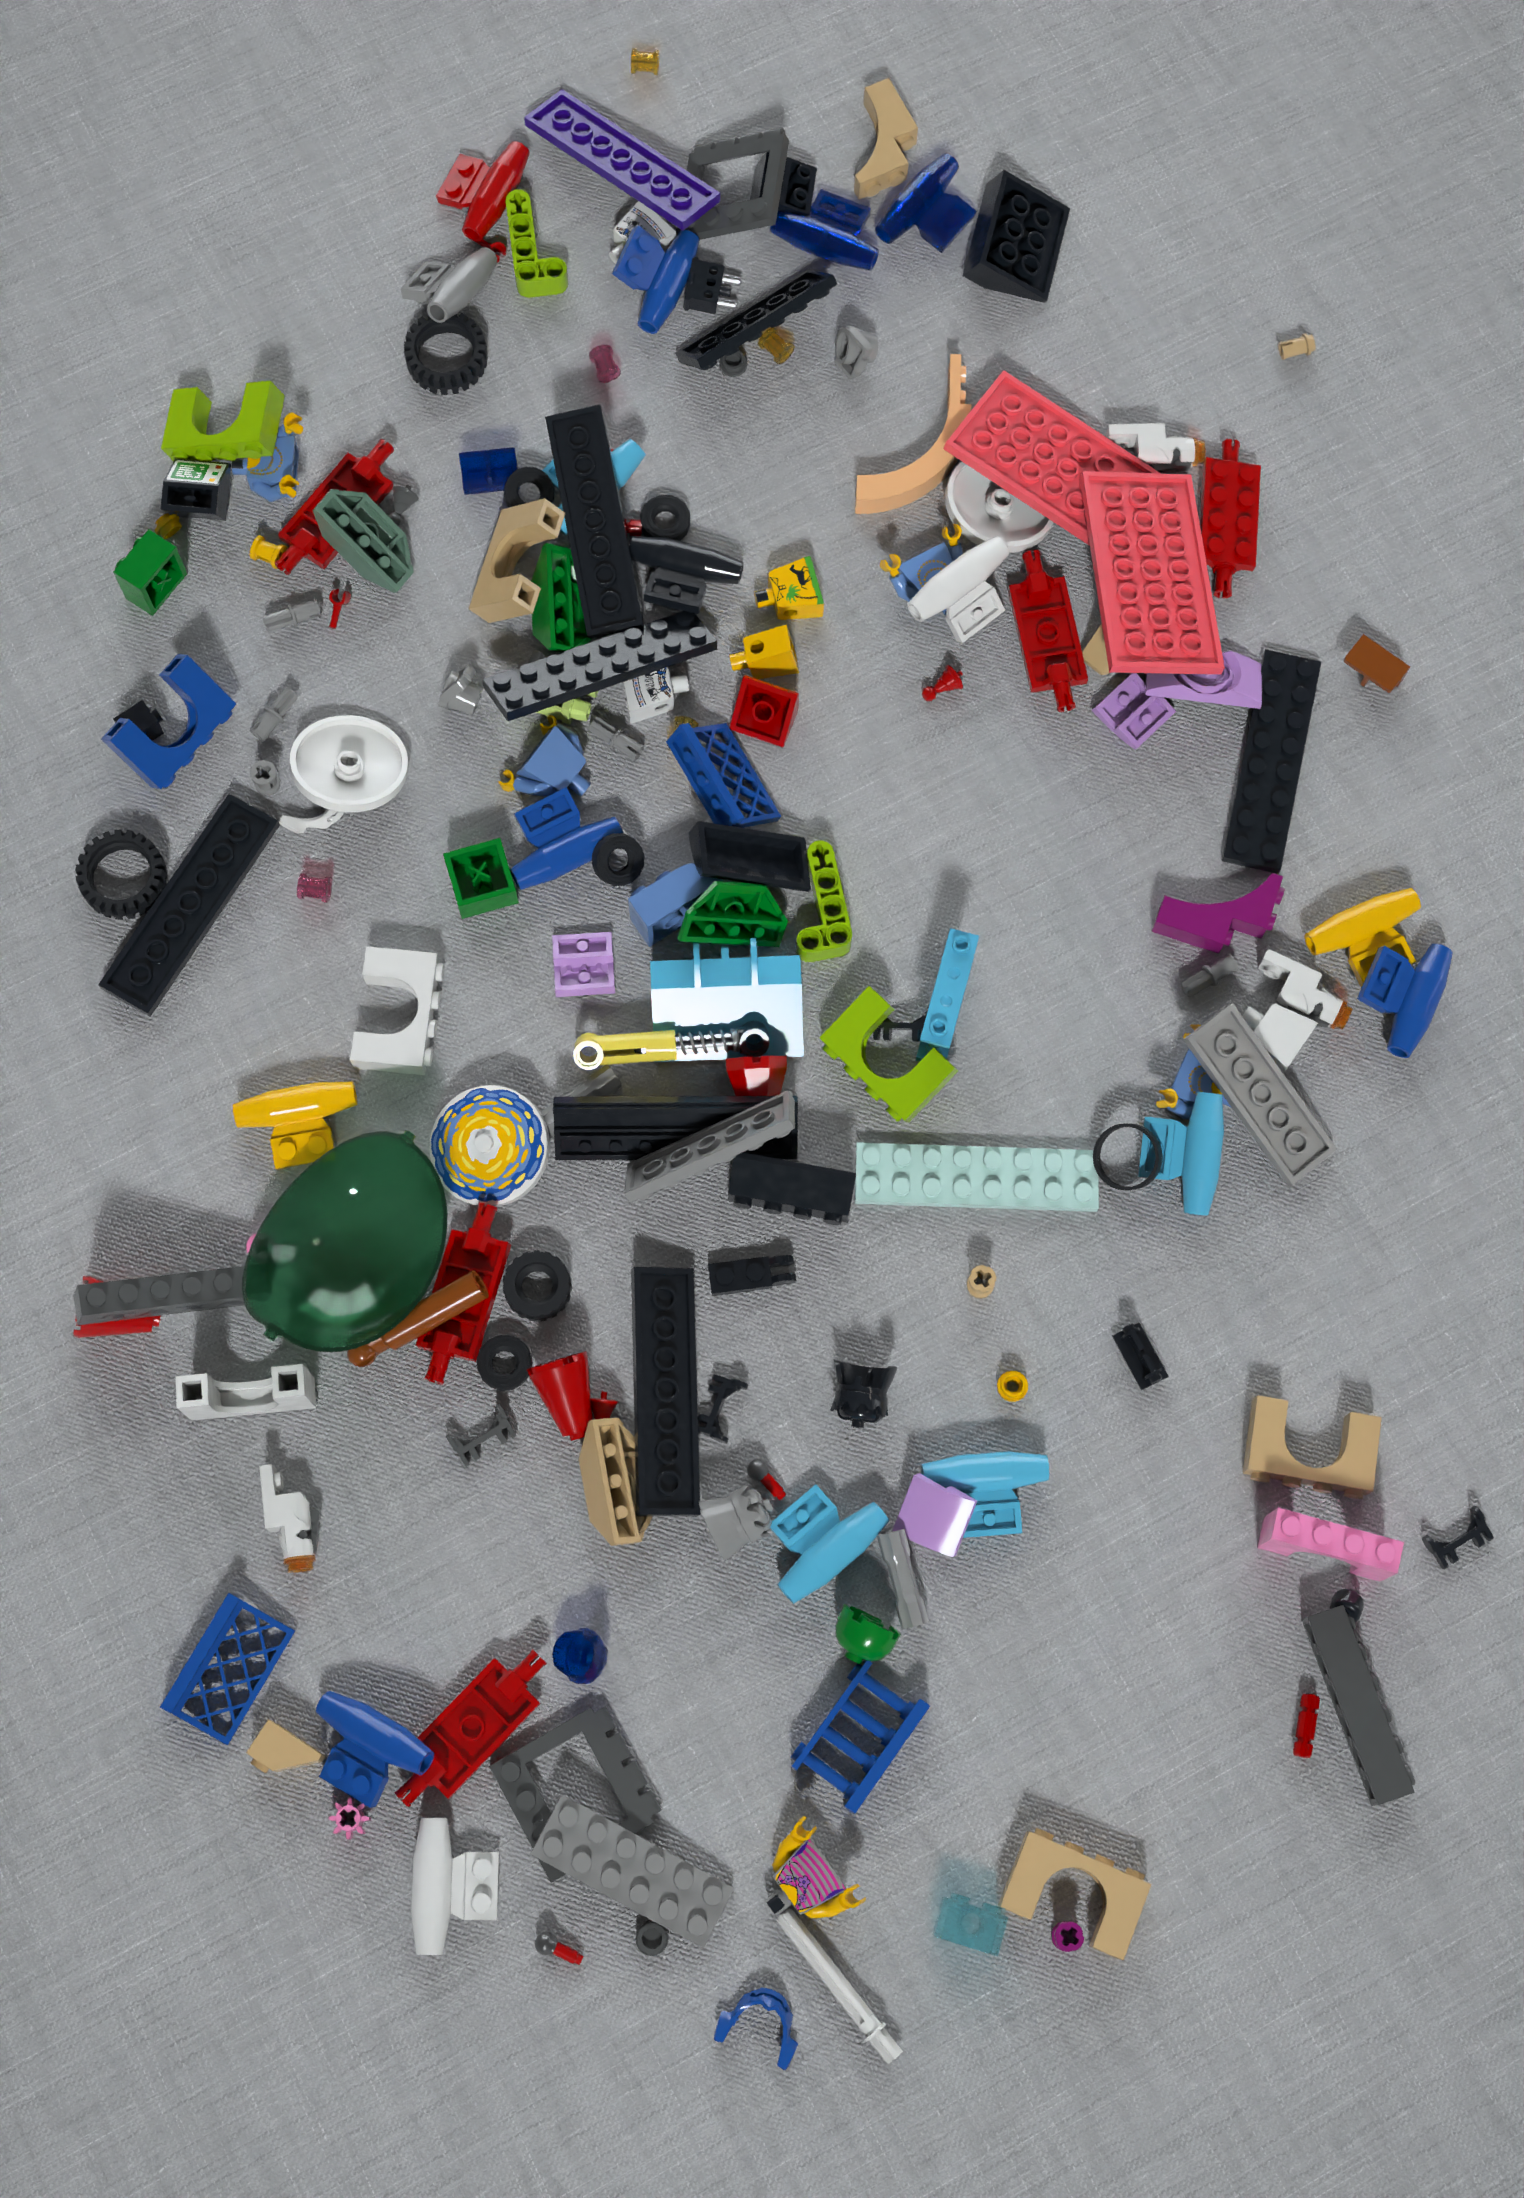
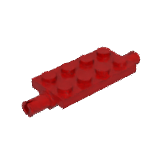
(350, 474)
(1229, 515)
(1047, 633)
(465, 1253)
(475, 1726)

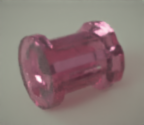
(604, 363)
(314, 887)

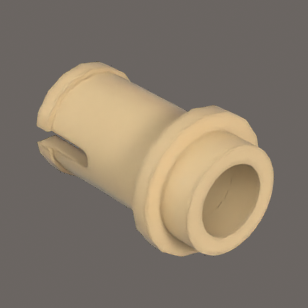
(1297, 346)

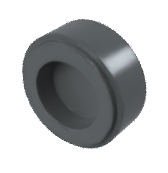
(652, 1938)

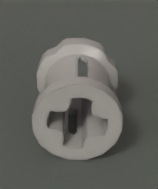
(269, 771)

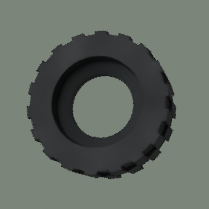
(531, 1263)

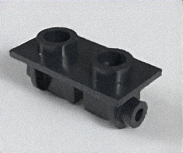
(1140, 1355)

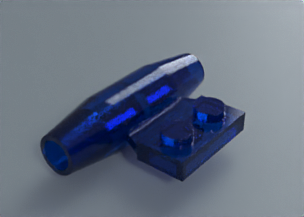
(924, 204)
(830, 231)

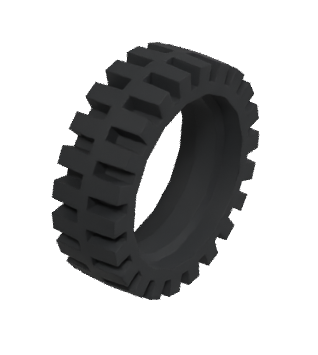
(453, 379)
(108, 845)

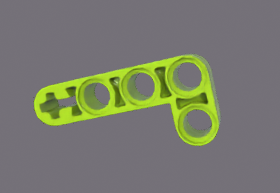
(525, 244)
(824, 900)

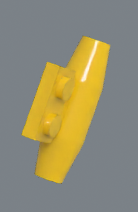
(1366, 929)
(297, 1119)

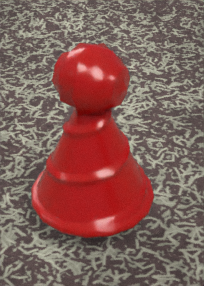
(948, 681)
(603, 1407)

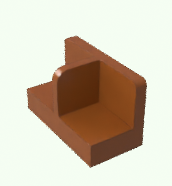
(1376, 664)

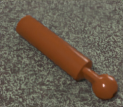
(425, 1316)

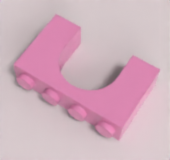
(1368, 1553)

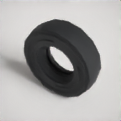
(527, 475)
(670, 504)
(601, 856)
(491, 1349)

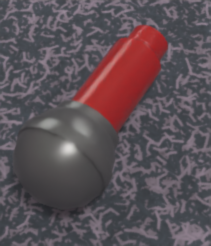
(759, 1471)
(548, 1944)

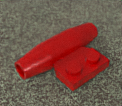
(483, 187)

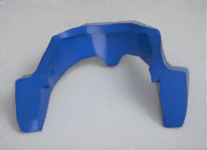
(770, 2001)

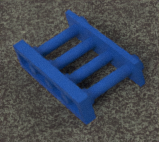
(872, 1765)

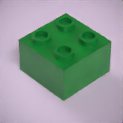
(150, 572)
(481, 878)

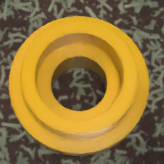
(167, 525)
(1019, 1379)

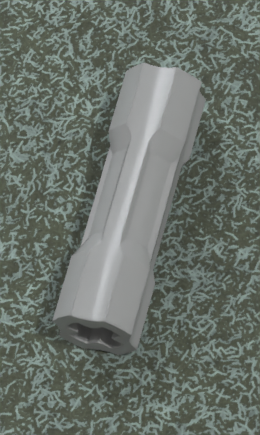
(601, 1083)
(909, 1603)

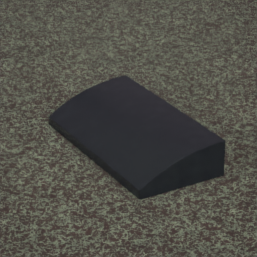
(750, 856)

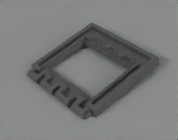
(748, 213)
(610, 1752)

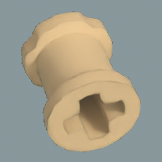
(979, 1290)

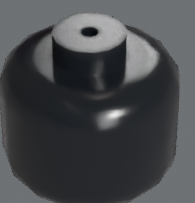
(1351, 1600)

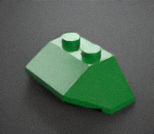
(558, 610)
(734, 915)

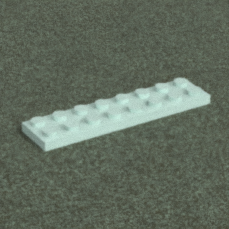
(976, 1177)

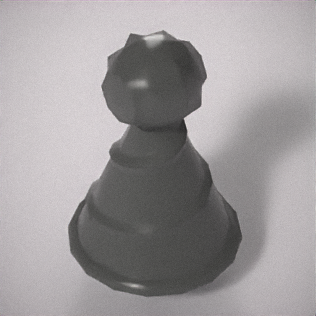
(402, 500)

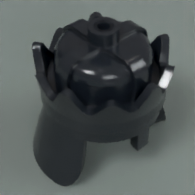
(862, 1392)

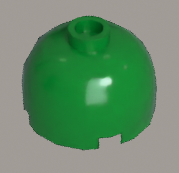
(864, 1635)

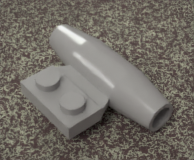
(449, 286)

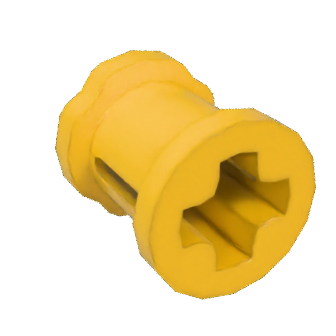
(266, 551)

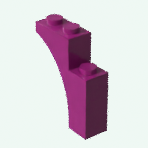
(1214, 924)

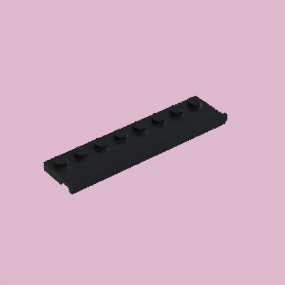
(642, 1124)

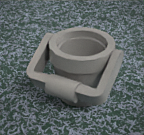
(856, 348)
(460, 692)

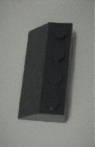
(791, 1188)

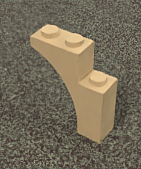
(894, 134)

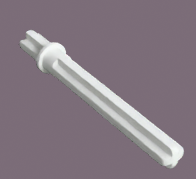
(839, 1986)

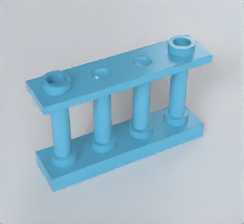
(948, 993)

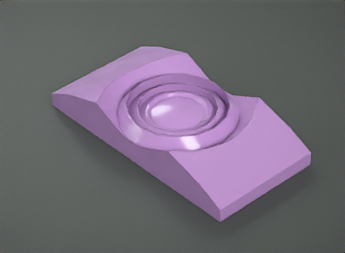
(1236, 686)

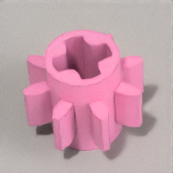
(340, 1818)

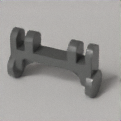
(499, 1424)

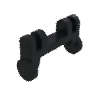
(887, 1027)
(727, 1388)
(1476, 1526)

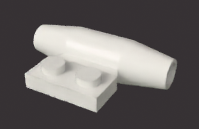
(963, 591)
(448, 1886)

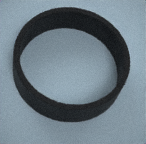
(1097, 1162)

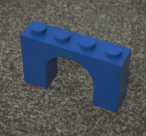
(206, 708)

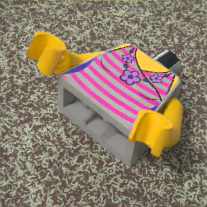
(807, 1879)

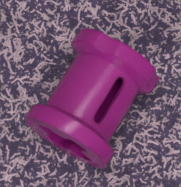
(1057, 1938)

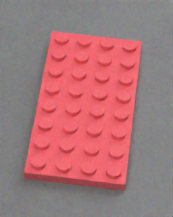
(1037, 451)
(1151, 573)

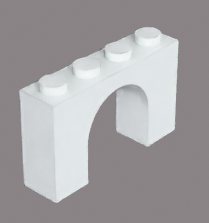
(409, 1049)
(205, 1398)

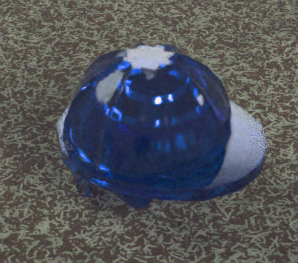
(580, 1655)

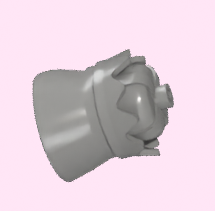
(737, 1519)

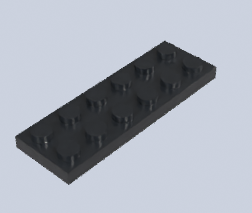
(756, 318)

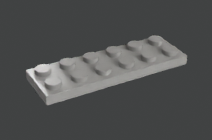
(1260, 1094)
(710, 1146)
(632, 1871)

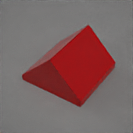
(764, 711)

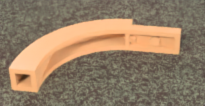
(906, 485)

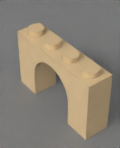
(497, 591)
(1269, 1457)
(1121, 1891)

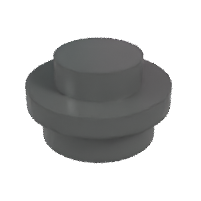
(734, 364)

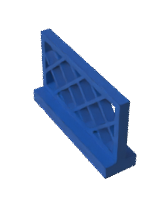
(711, 784)
(202, 1656)

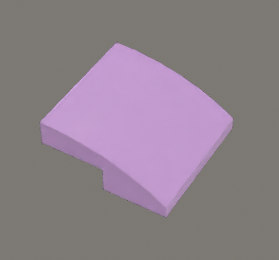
(1133, 713)
(583, 964)
(935, 1515)

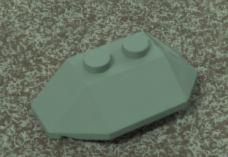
(365, 537)

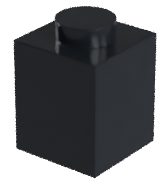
(144, 718)

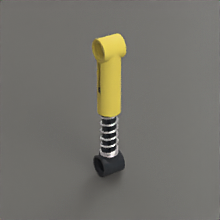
(666, 1045)

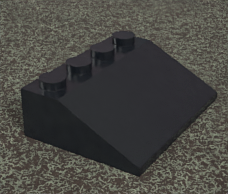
(1016, 239)

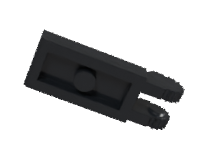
(748, 1275)

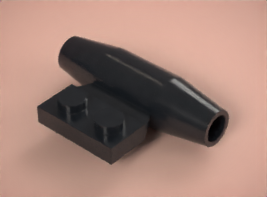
(682, 571)

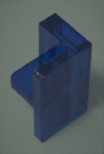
(487, 469)

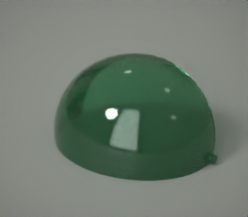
(348, 1245)

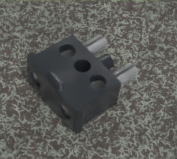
(706, 285)

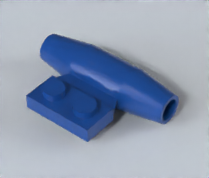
(659, 273)
(561, 842)
(1407, 992)
(369, 1744)

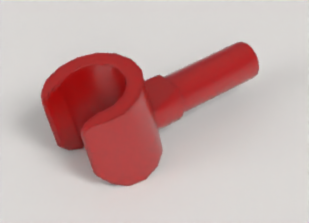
(495, 247)
(337, 605)

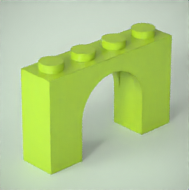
(248, 437)
(848, 1041)

